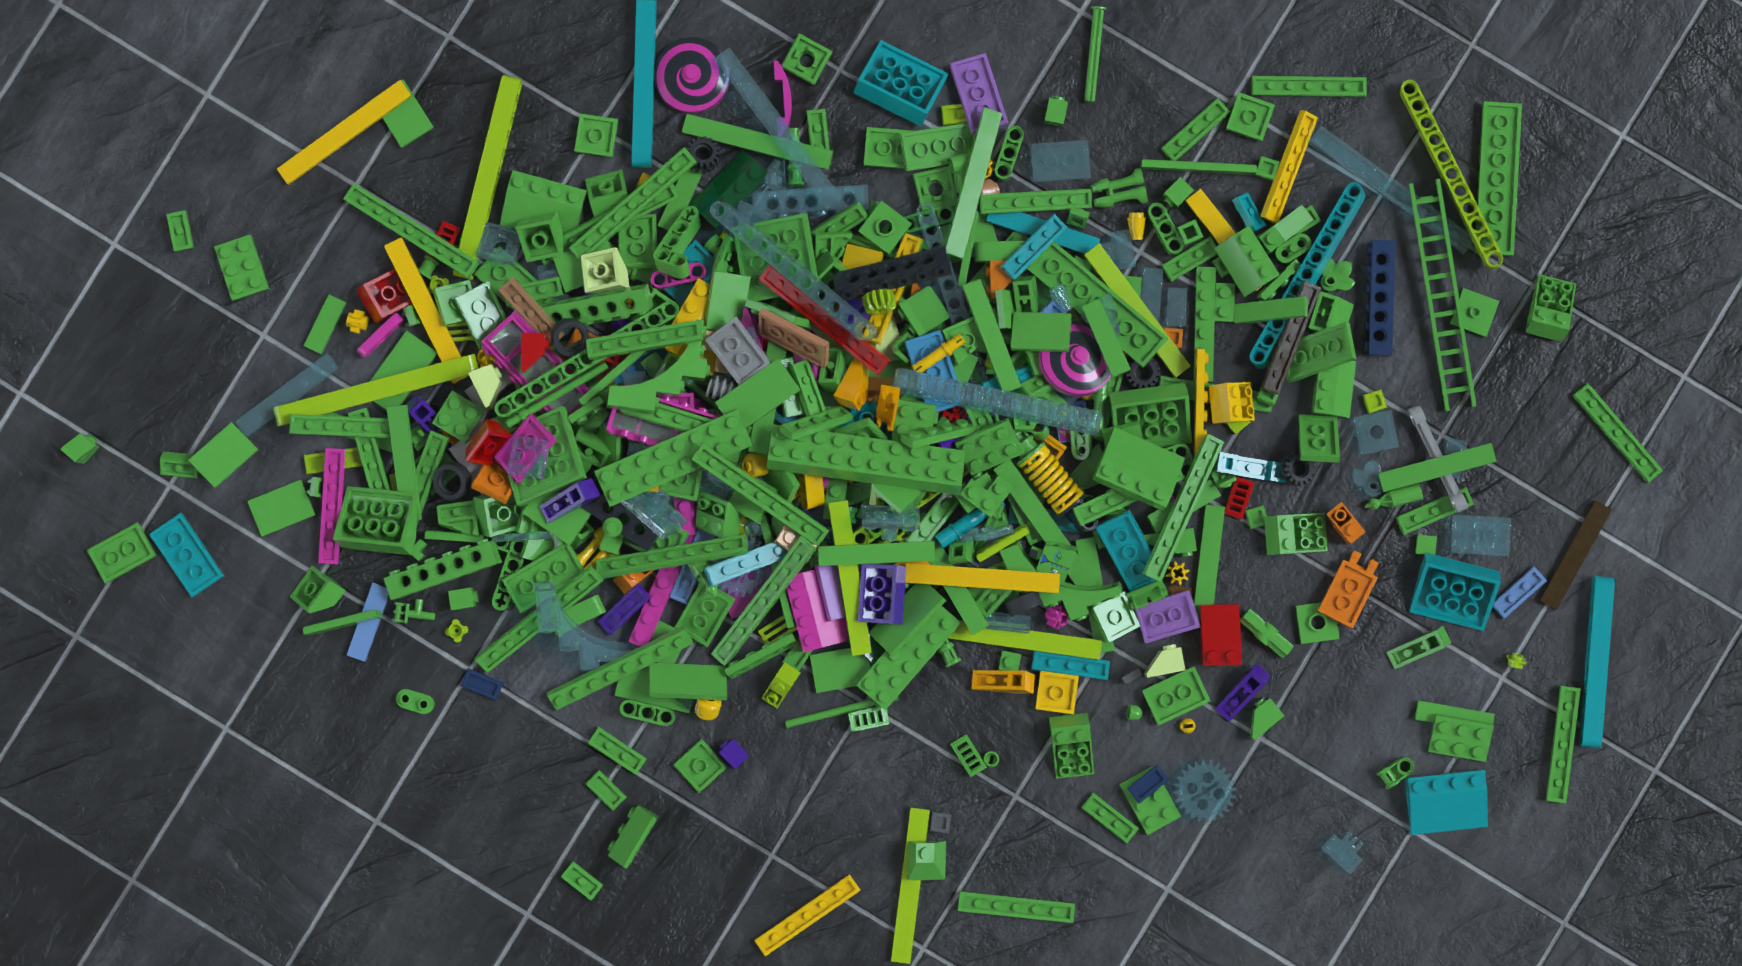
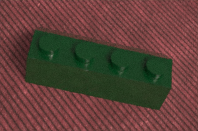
(731, 185)

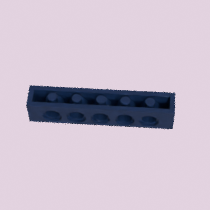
(1386, 249)

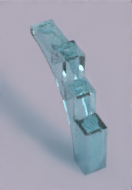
(571, 636)

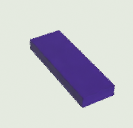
(624, 609)

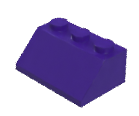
(882, 594)

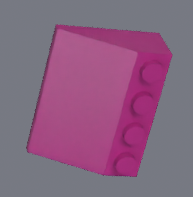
(810, 614)

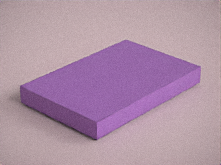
(831, 591)
(1167, 617)

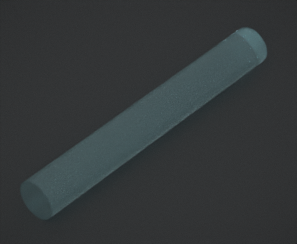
(521, 536)

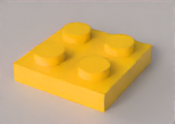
(1057, 692)

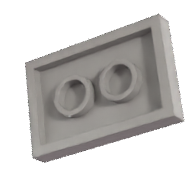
(738, 350)

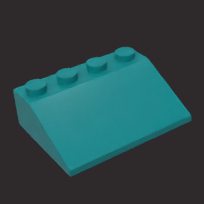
(900, 83)
(1455, 591)
(1447, 801)

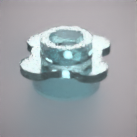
(752, 528)

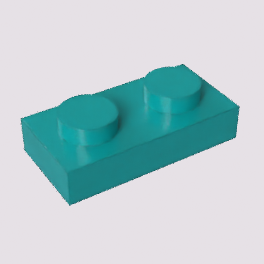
(1249, 212)

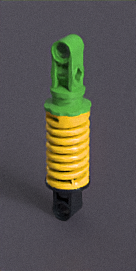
(1050, 476)

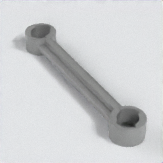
(1419, 421)

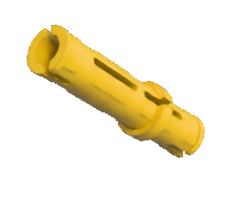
(938, 354)

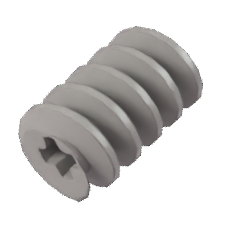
(719, 388)

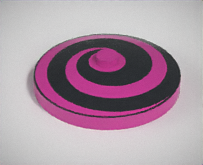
(689, 75)
(1081, 369)

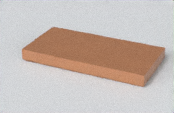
(793, 338)

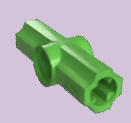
(1266, 633)

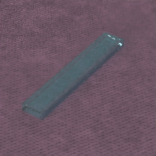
(287, 394)

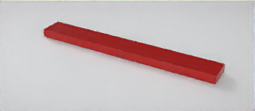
(860, 349)

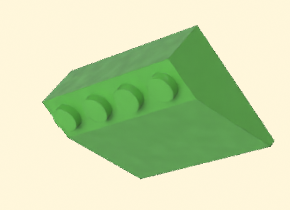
(537, 196)
(1159, 409)
(1138, 469)
(377, 521)

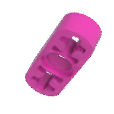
(380, 335)

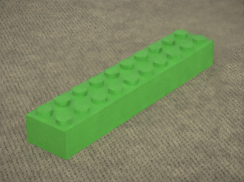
(868, 460)

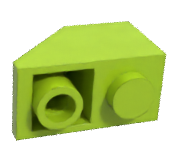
(781, 685)

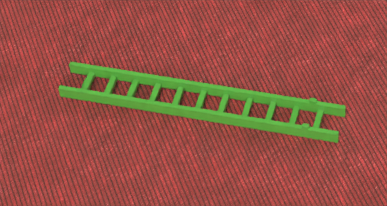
(1428, 199)

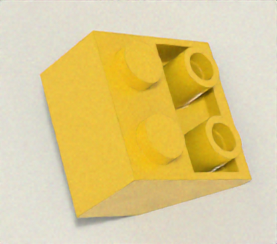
(1231, 402)

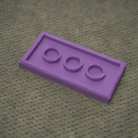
(976, 89)

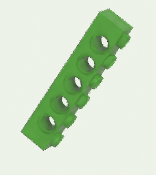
(639, 294)
(398, 589)

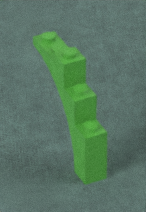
(643, 396)
(1075, 597)

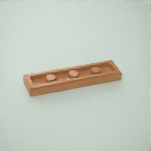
(528, 308)

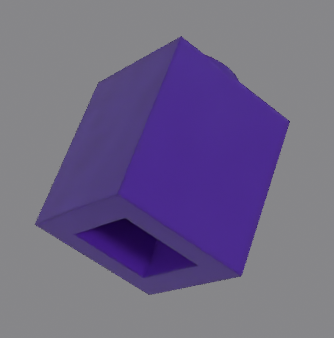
(733, 753)

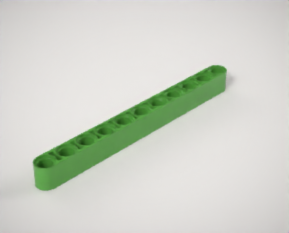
(577, 362)

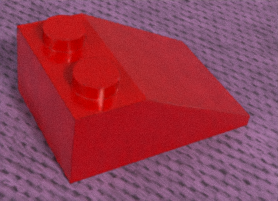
(384, 296)
(1220, 634)

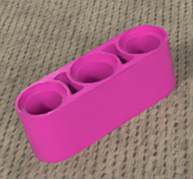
(670, 282)

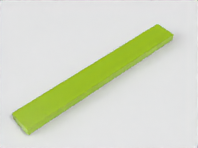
(1118, 283)
(849, 579)
(1033, 641)
(909, 892)

